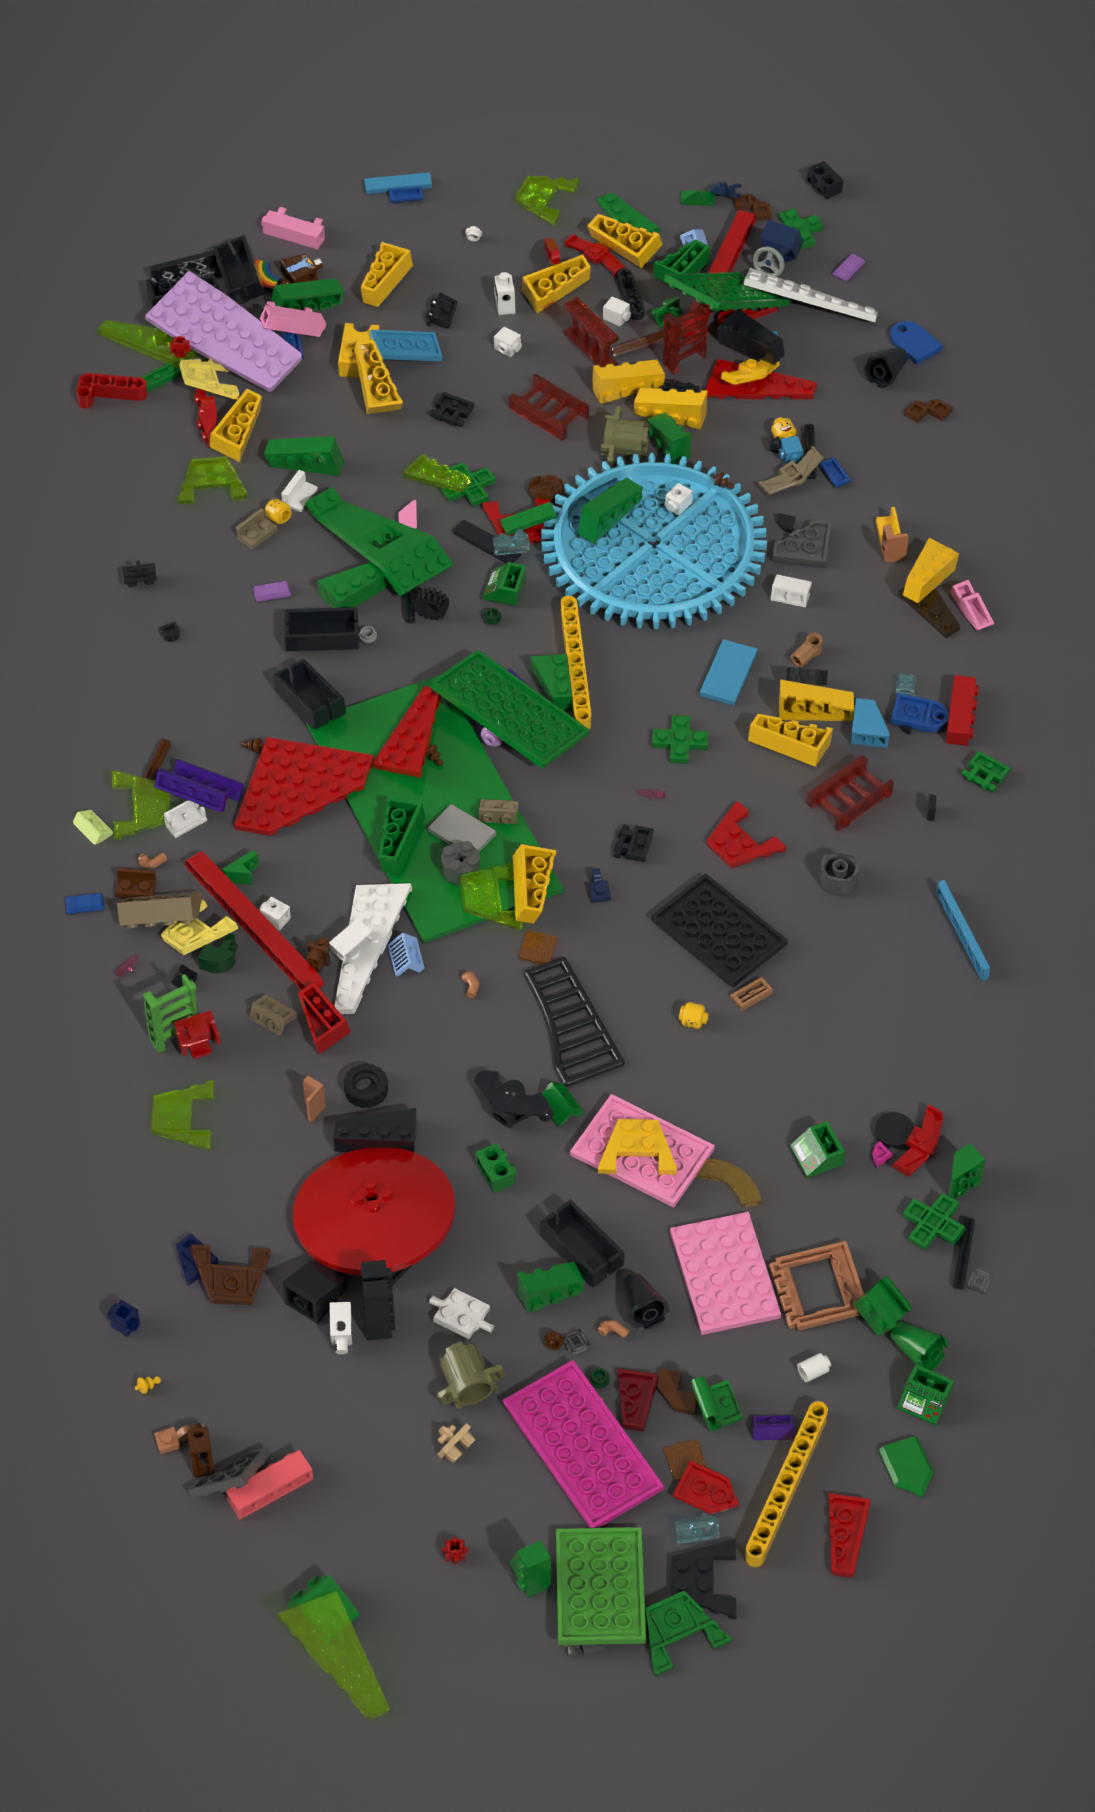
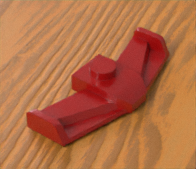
(595, 253)
(922, 1142)

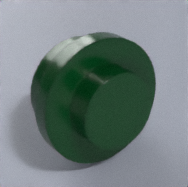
(492, 616)
(599, 1378)

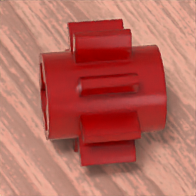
(179, 347)
(459, 1550)

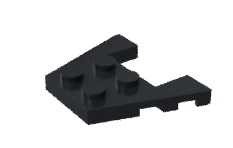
(694, 1575)

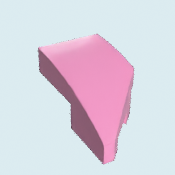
(408, 515)

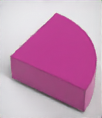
(880, 1154)

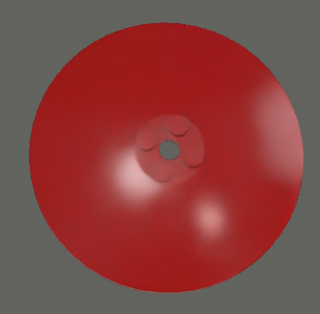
(400, 1226)

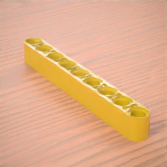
(576, 661)
(786, 1492)

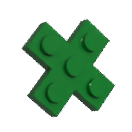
(805, 226)
(474, 492)
(680, 739)
(933, 1221)

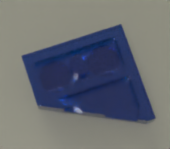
(186, 1258)

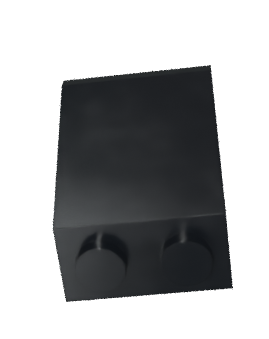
(313, 1289)

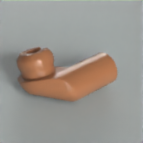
(154, 862)
(470, 978)

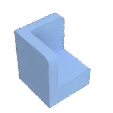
(696, 234)

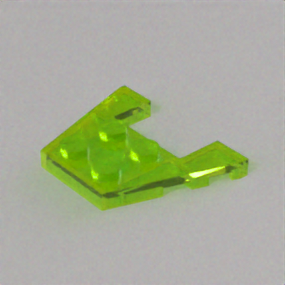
(538, 191)
(210, 474)
(148, 804)
(482, 895)
(174, 1115)

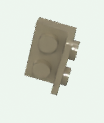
(255, 529)
(498, 811)
(271, 1014)

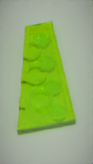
(432, 473)

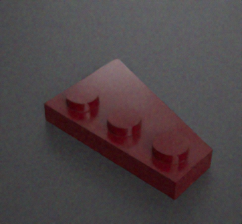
(636, 1395)

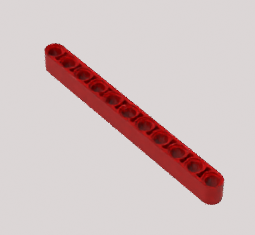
(729, 250)
(252, 921)

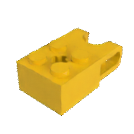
(347, 358)

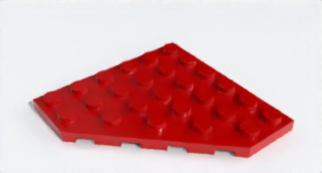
(298, 781)

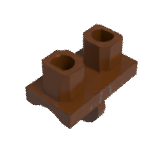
(319, 954)

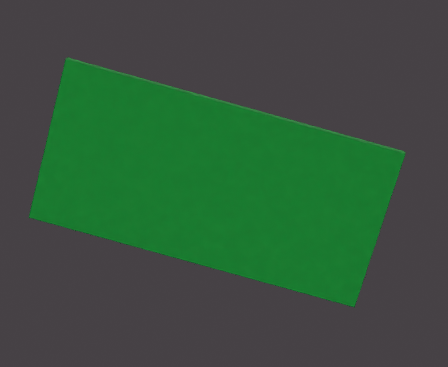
(461, 780)

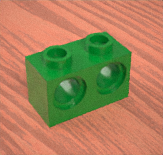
(492, 1168)

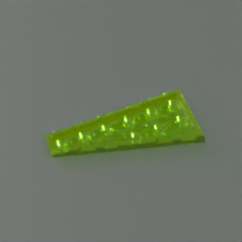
(143, 339)
(332, 1642)

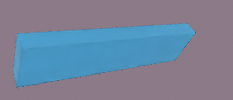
(383, 184)

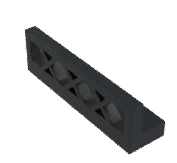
(178, 268)

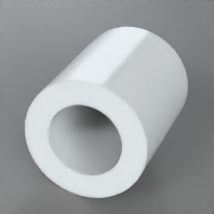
(813, 1367)

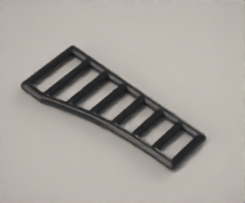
(555, 1033)

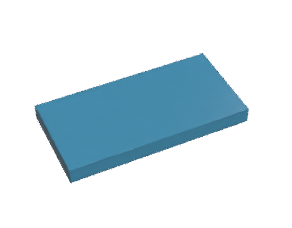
(407, 345)
(728, 672)

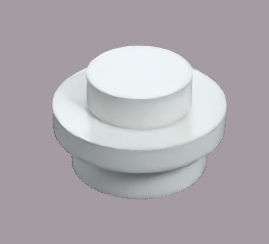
(473, 233)

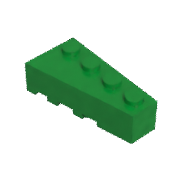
(608, 508)

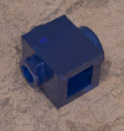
(124, 1318)

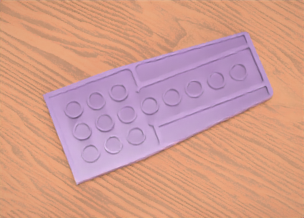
(224, 332)

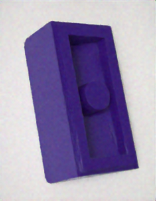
(773, 1427)

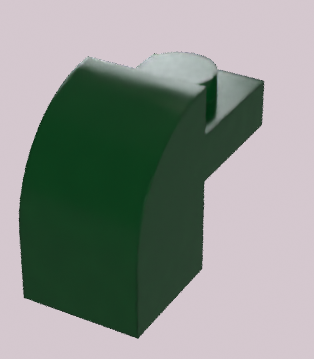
(219, 959)

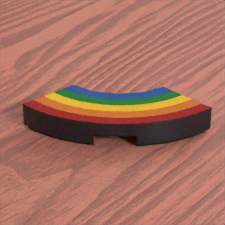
(267, 277)

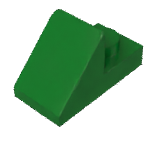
(240, 870)

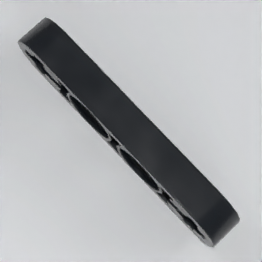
(628, 294)

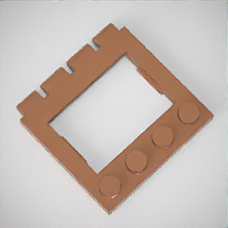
(845, 1275)

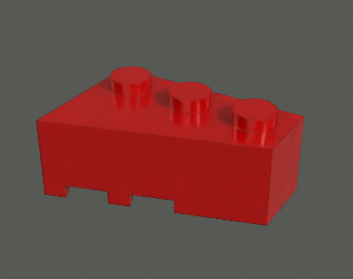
(323, 1018)

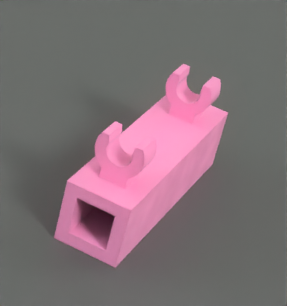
(293, 229)
(292, 320)

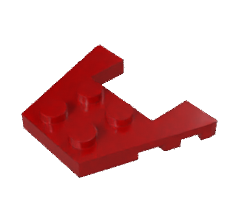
(494, 517)
(735, 845)

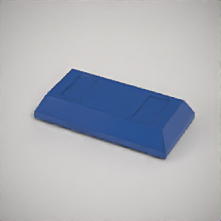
(406, 194)
(835, 472)
(84, 903)

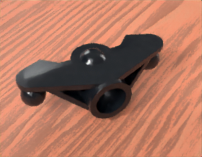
(510, 1101)

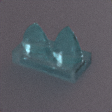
(511, 544)
(698, 1529)

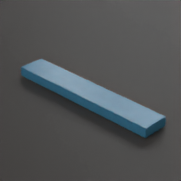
(963, 930)

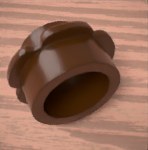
(553, 1340)

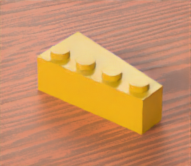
(627, 241)
(385, 273)
(555, 282)
(626, 380)
(377, 387)
(235, 428)
(790, 738)

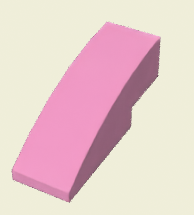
(971, 605)

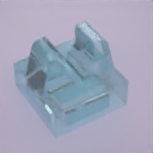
(905, 684)

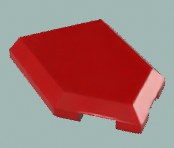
(705, 1489)

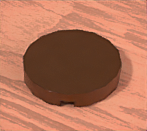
(546, 487)

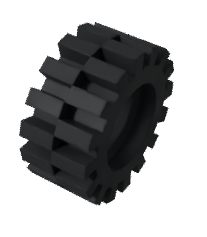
(432, 603)

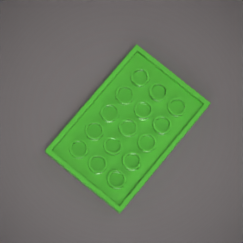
(600, 1586)

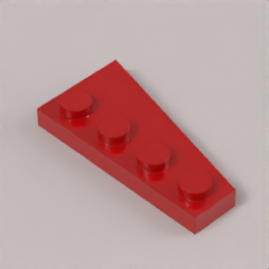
(847, 1530)

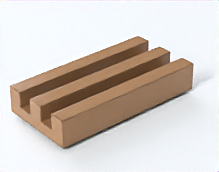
(754, 996)

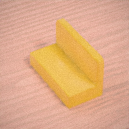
(888, 520)

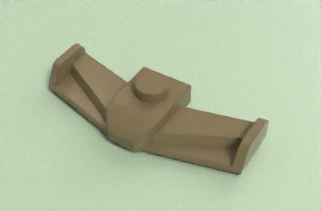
(792, 474)

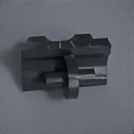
(139, 573)

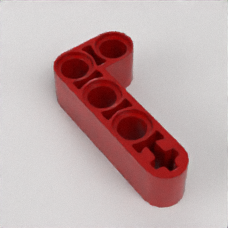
(109, 386)

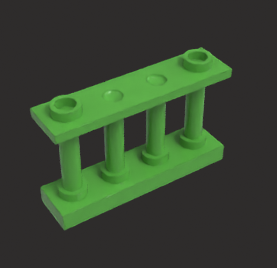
(155, 1014)

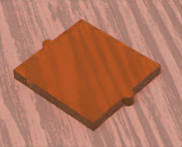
(538, 947)
(680, 1456)

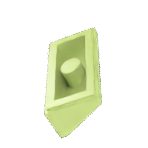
(92, 826)

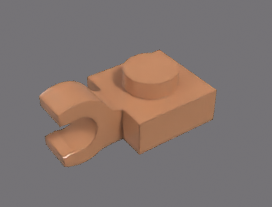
(169, 1439)

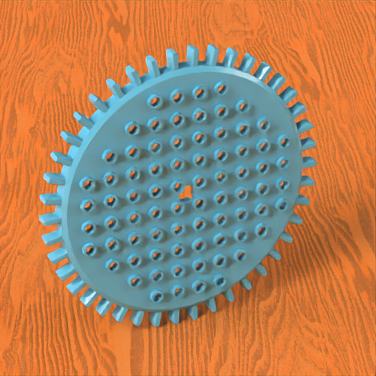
(710, 533)

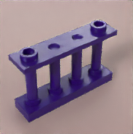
(199, 785)

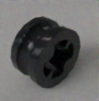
(774, 443)

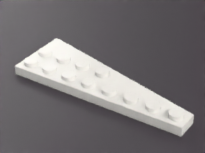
(803, 293)
(378, 910)

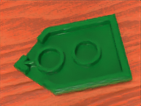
(908, 1465)

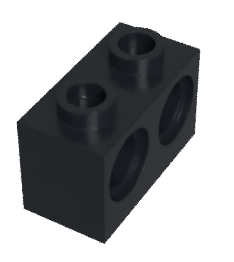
(825, 180)

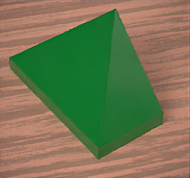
(693, 197)

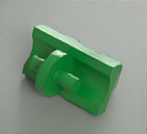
(669, 306)

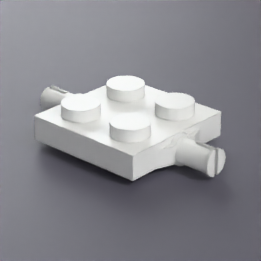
(461, 1313)

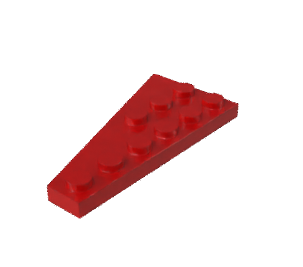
(774, 385)
(411, 739)

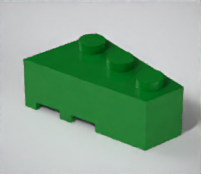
(688, 259)
(669, 437)
(553, 678)

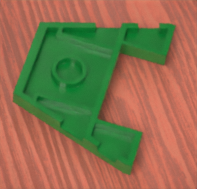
(675, 1620)

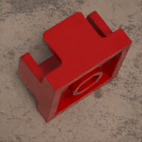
(195, 1033)

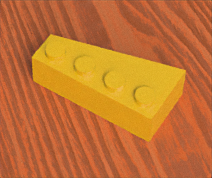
(684, 407)
(931, 569)
(814, 703)
(531, 878)

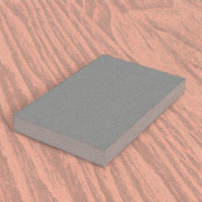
(458, 826)

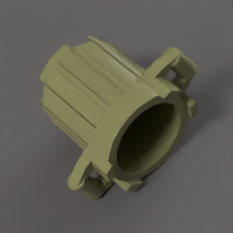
(624, 437)
(467, 1376)

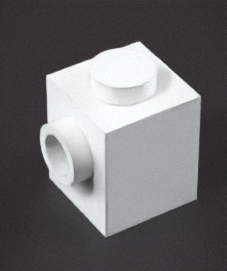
(616, 311)
(507, 341)
(678, 499)
(276, 912)

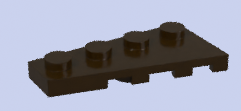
(935, 612)

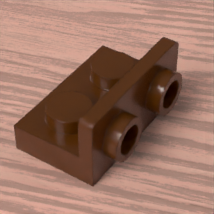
(135, 882)

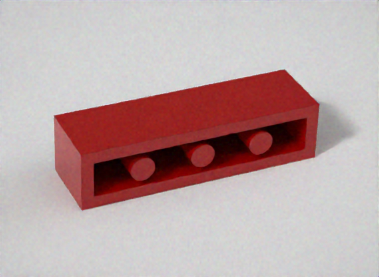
(961, 710)

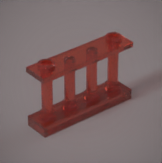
(591, 325)
(672, 336)
(546, 420)
(843, 778)

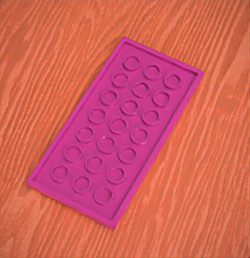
(583, 1445)

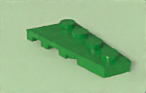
(624, 213)

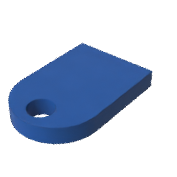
(915, 341)
(919, 713)

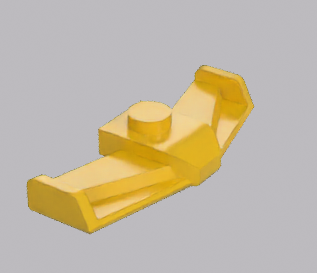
(749, 371)

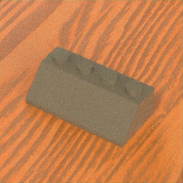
(159, 908)

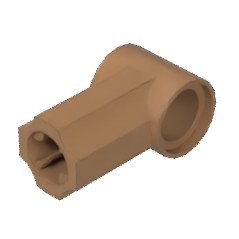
(810, 648)

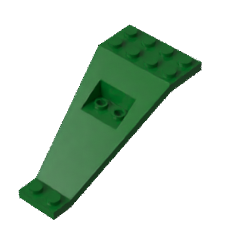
(404, 558)

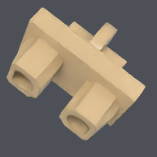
(463, 1436)

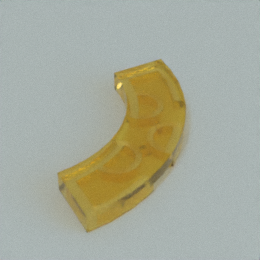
(734, 1177)

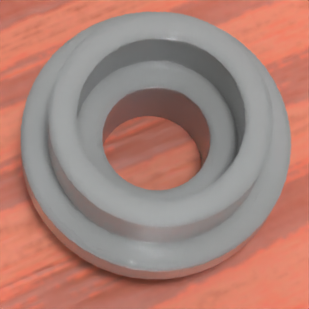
(367, 634)

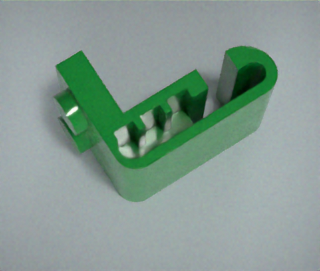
(882, 1306)
(716, 1403)
(319, 1587)

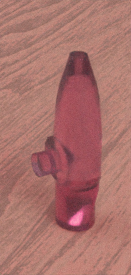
(651, 793)
(126, 966)

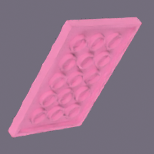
(643, 1172)
(725, 1273)

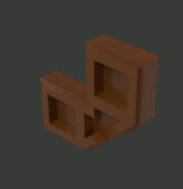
(749, 202)
(920, 409)
(678, 1400)

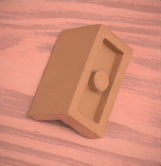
(893, 546)
(314, 1097)

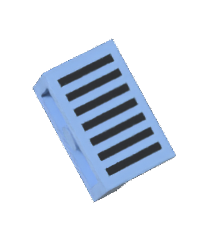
(405, 954)

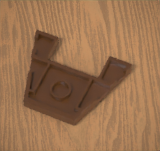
(227, 1282)

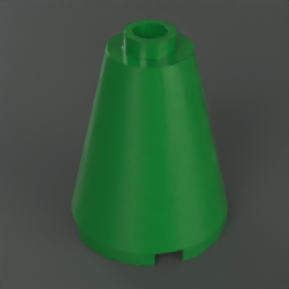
(919, 1344)

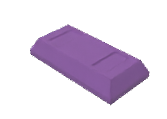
(848, 267)
(272, 591)

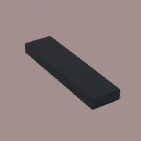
(481, 540)

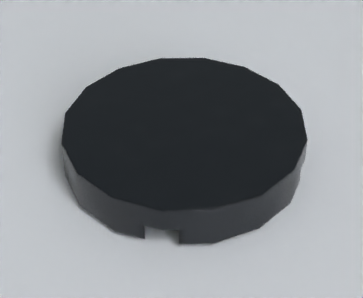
(893, 1130)

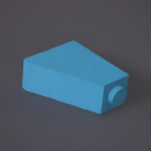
(869, 725)

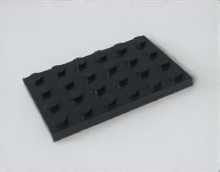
(719, 930)

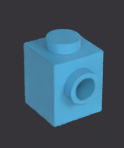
(790, 449)

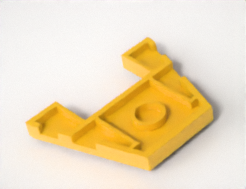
(637, 1138)

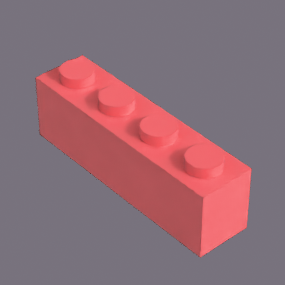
(270, 1484)

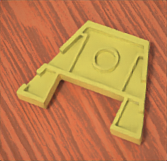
(203, 376)
(194, 935)

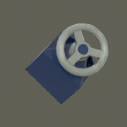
(781, 246)

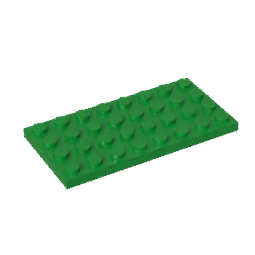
(724, 291)
(510, 708)

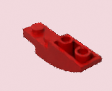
(207, 414)

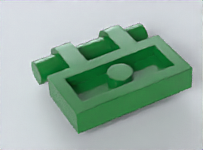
(988, 767)

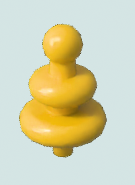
(147, 1383)

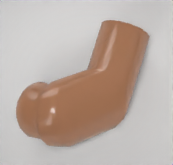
(612, 1326)

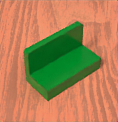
(561, 1103)

